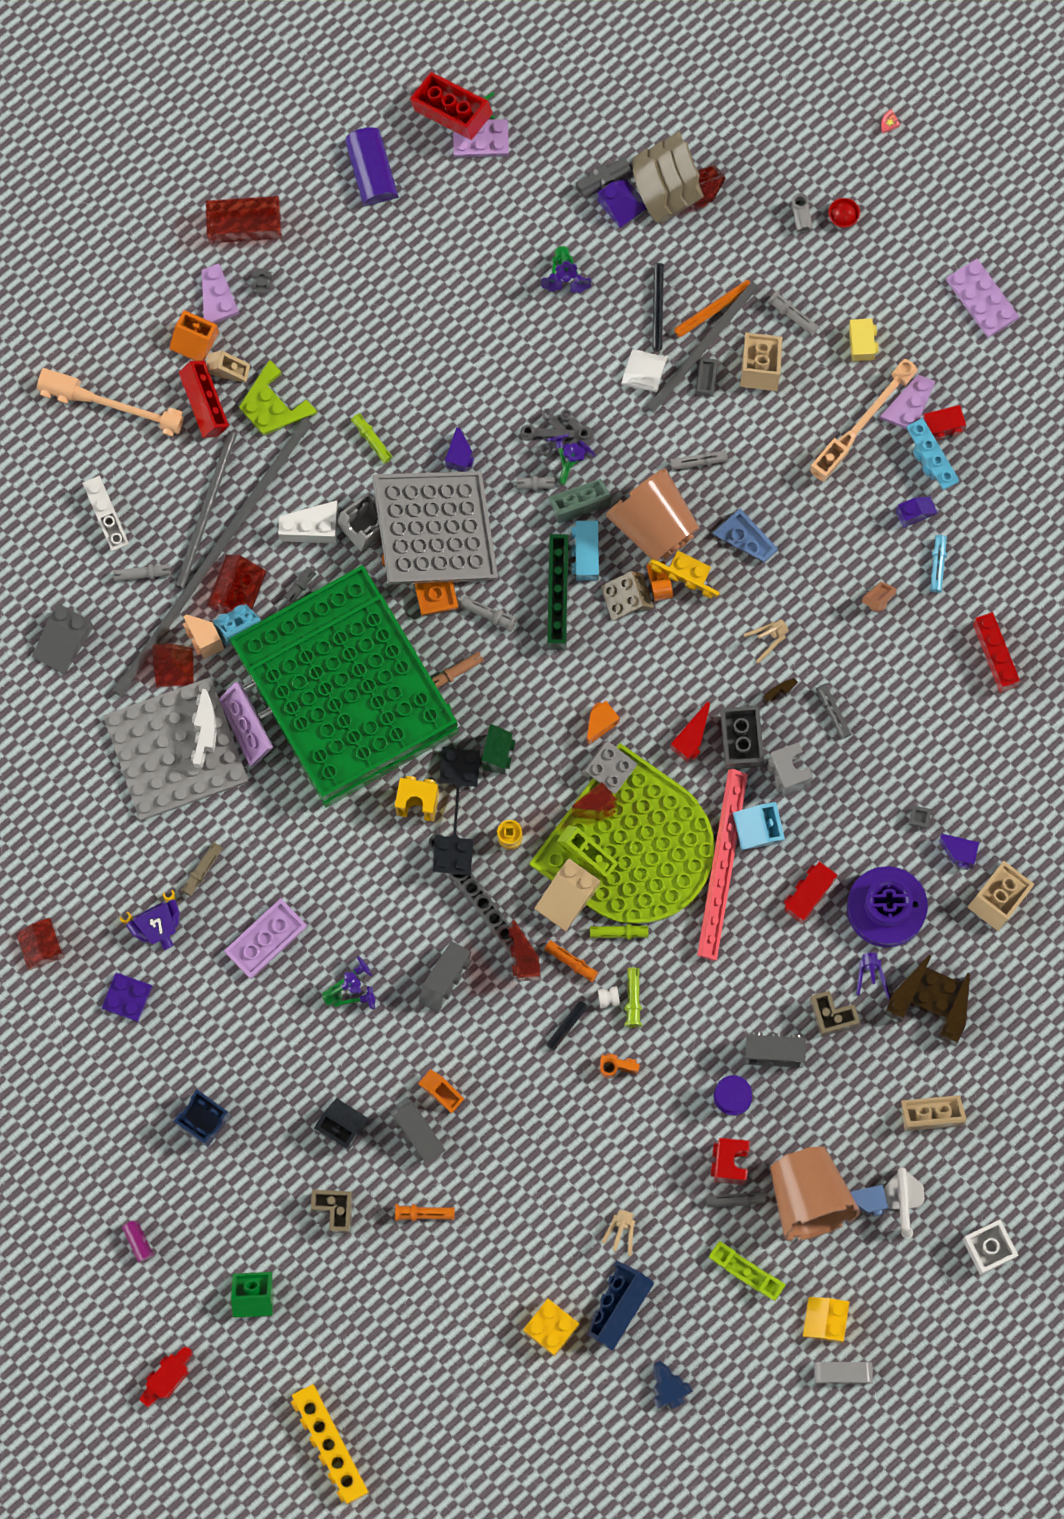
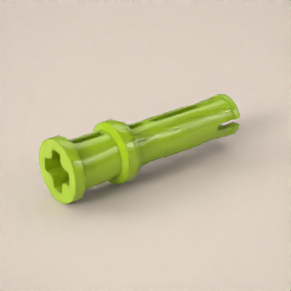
(633, 1007)

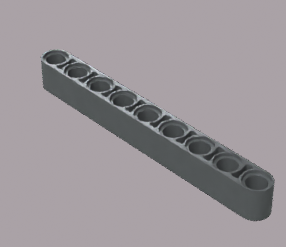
(488, 912)

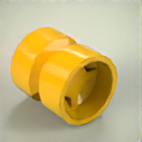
(509, 834)

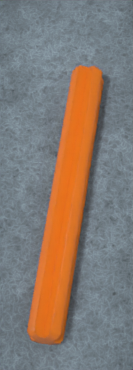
(710, 310)

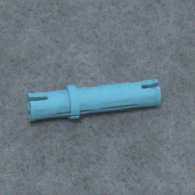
(940, 542)

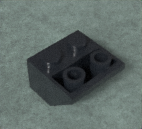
(341, 1124)

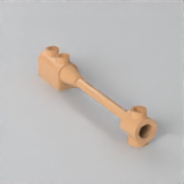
(69, 388)
(838, 449)

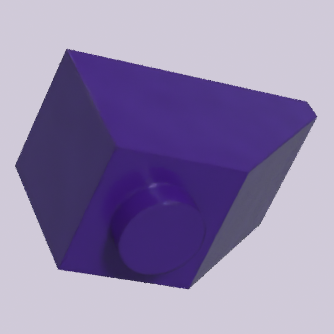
(459, 453)
(915, 510)
(960, 850)

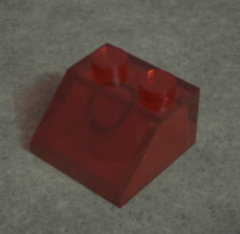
(596, 804)
(40, 944)

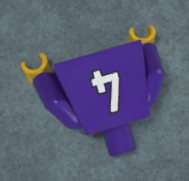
(155, 923)

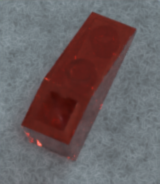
(527, 960)

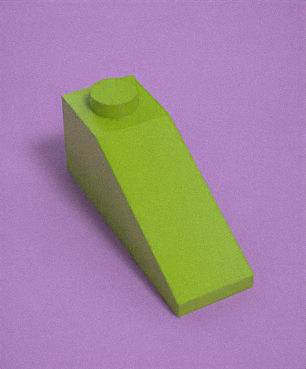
(587, 850)

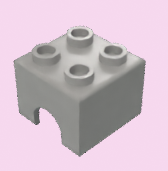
(361, 522)
(787, 777)

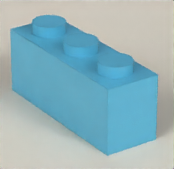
(585, 550)

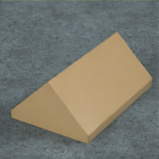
(933, 1113)

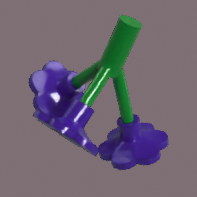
(572, 452)

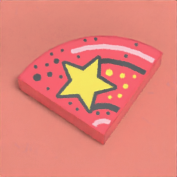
(889, 122)

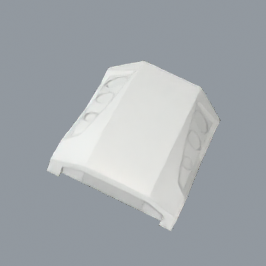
(644, 370)

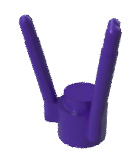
(871, 963)

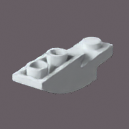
(105, 513)
(205, 722)

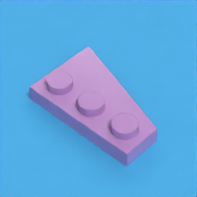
(217, 297)
(910, 403)

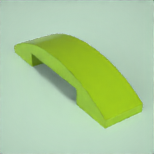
(746, 1271)

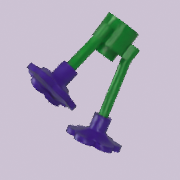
(566, 271)
(350, 982)

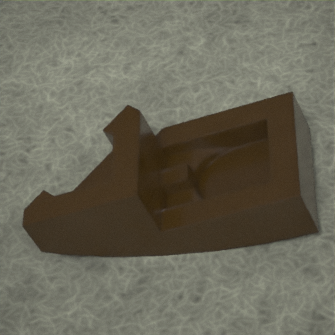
(784, 688)

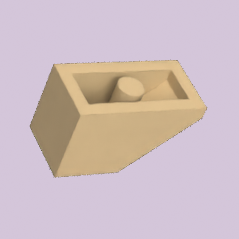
(227, 366)

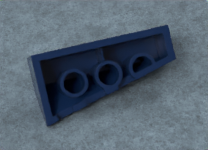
(619, 1305)

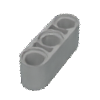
(843, 1372)

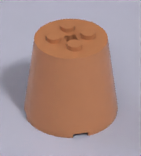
(655, 517)
(811, 1194)

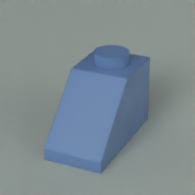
(871, 1200)

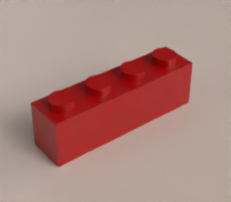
(203, 399)
(996, 652)

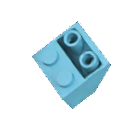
(234, 622)
(759, 826)

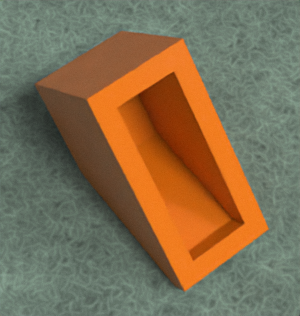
(601, 721)
(441, 1090)

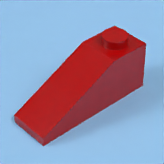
(689, 740)

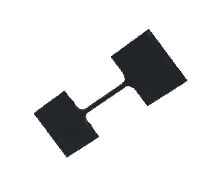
(451, 852)

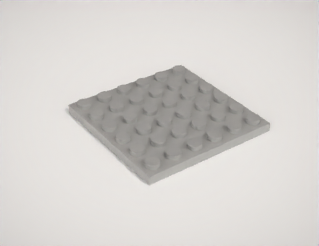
(434, 527)
(156, 749)

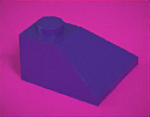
(621, 202)

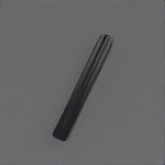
(658, 306)

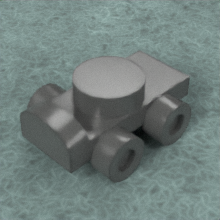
(261, 284)

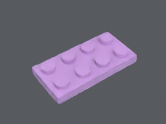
(982, 298)
(245, 724)
(265, 938)

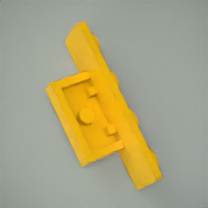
(688, 571)

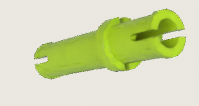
(367, 432)
(619, 932)

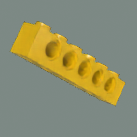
(311, 1396)

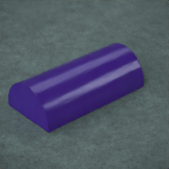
(371, 166)

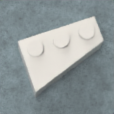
(310, 525)

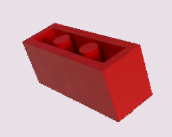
(809, 891)

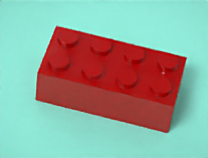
(451, 105)

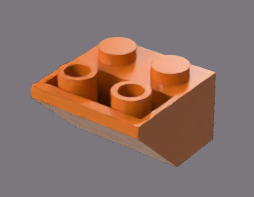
(193, 336)

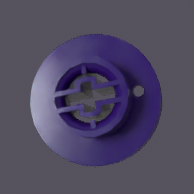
(873, 919)

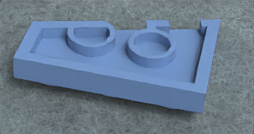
(746, 536)

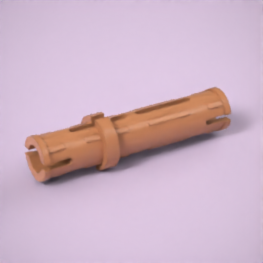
(449, 674)

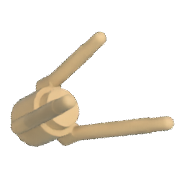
(776, 629)
(623, 1221)

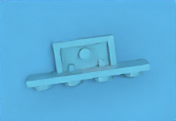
(931, 456)

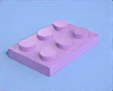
(488, 142)

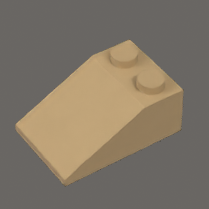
(761, 361)
(567, 894)
(1001, 896)

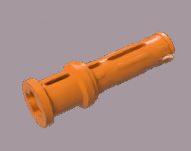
(413, 1213)

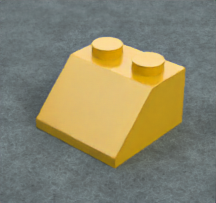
(826, 1319)

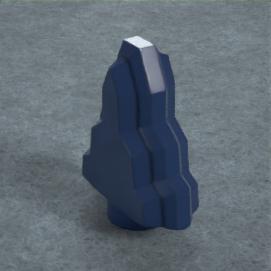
(669, 1387)

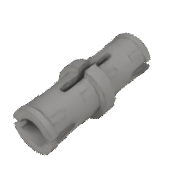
(536, 483)

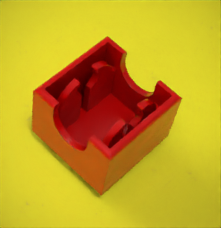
(724, 1168)

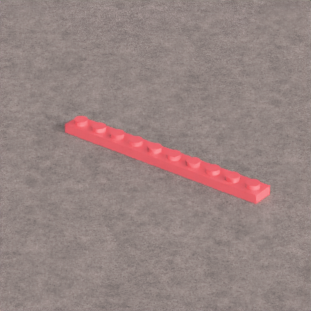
(722, 866)

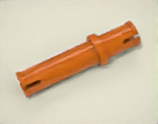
(579, 966)

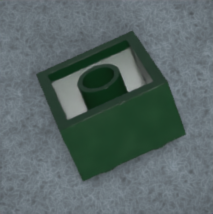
(497, 750)

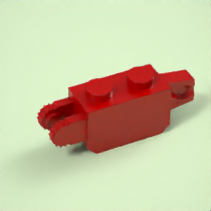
(167, 1378)

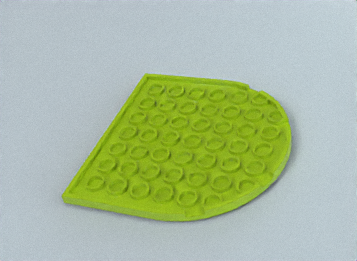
(654, 836)

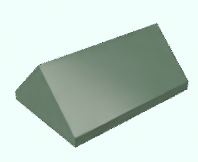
(580, 500)

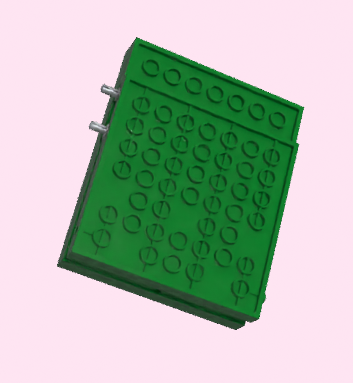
(344, 686)

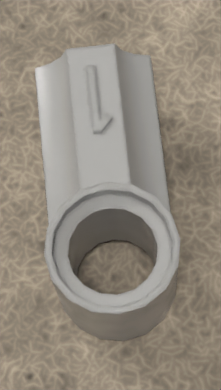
(801, 213)

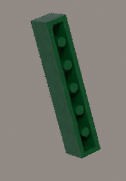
(557, 592)

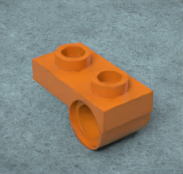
(660, 584)
(628, 1065)

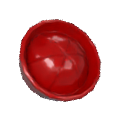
(844, 212)

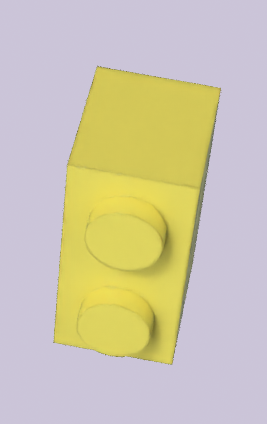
(862, 339)

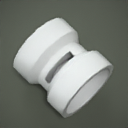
(607, 997)

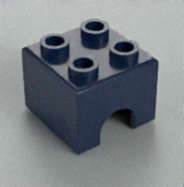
(202, 1118)

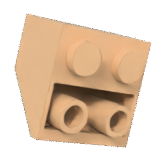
(204, 635)

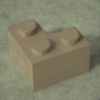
(830, 1019)
(338, 1205)

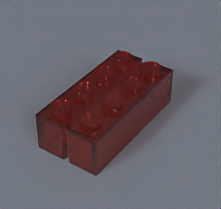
(243, 219)

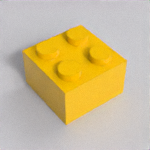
(551, 1327)

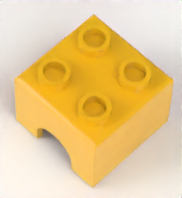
(418, 793)

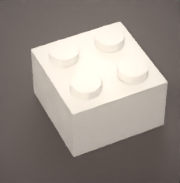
(990, 1247)

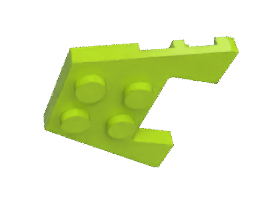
(266, 409)

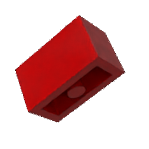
(945, 422)

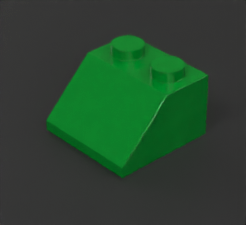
(252, 1294)

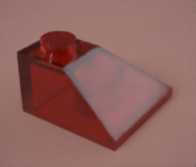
(710, 182)
(173, 665)

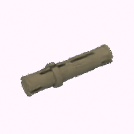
(199, 873)

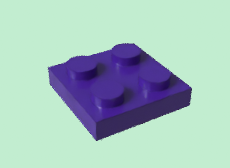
(127, 997)

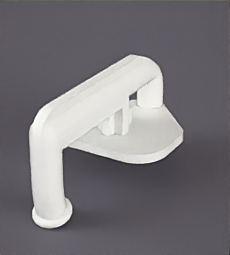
(904, 1193)

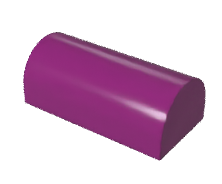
(137, 1241)

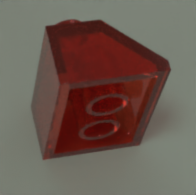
(236, 584)

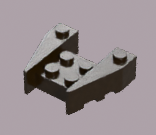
(935, 995)

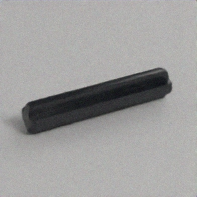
(566, 1025)

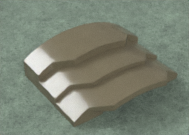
(667, 178)

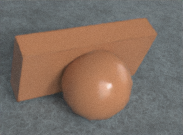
(879, 596)

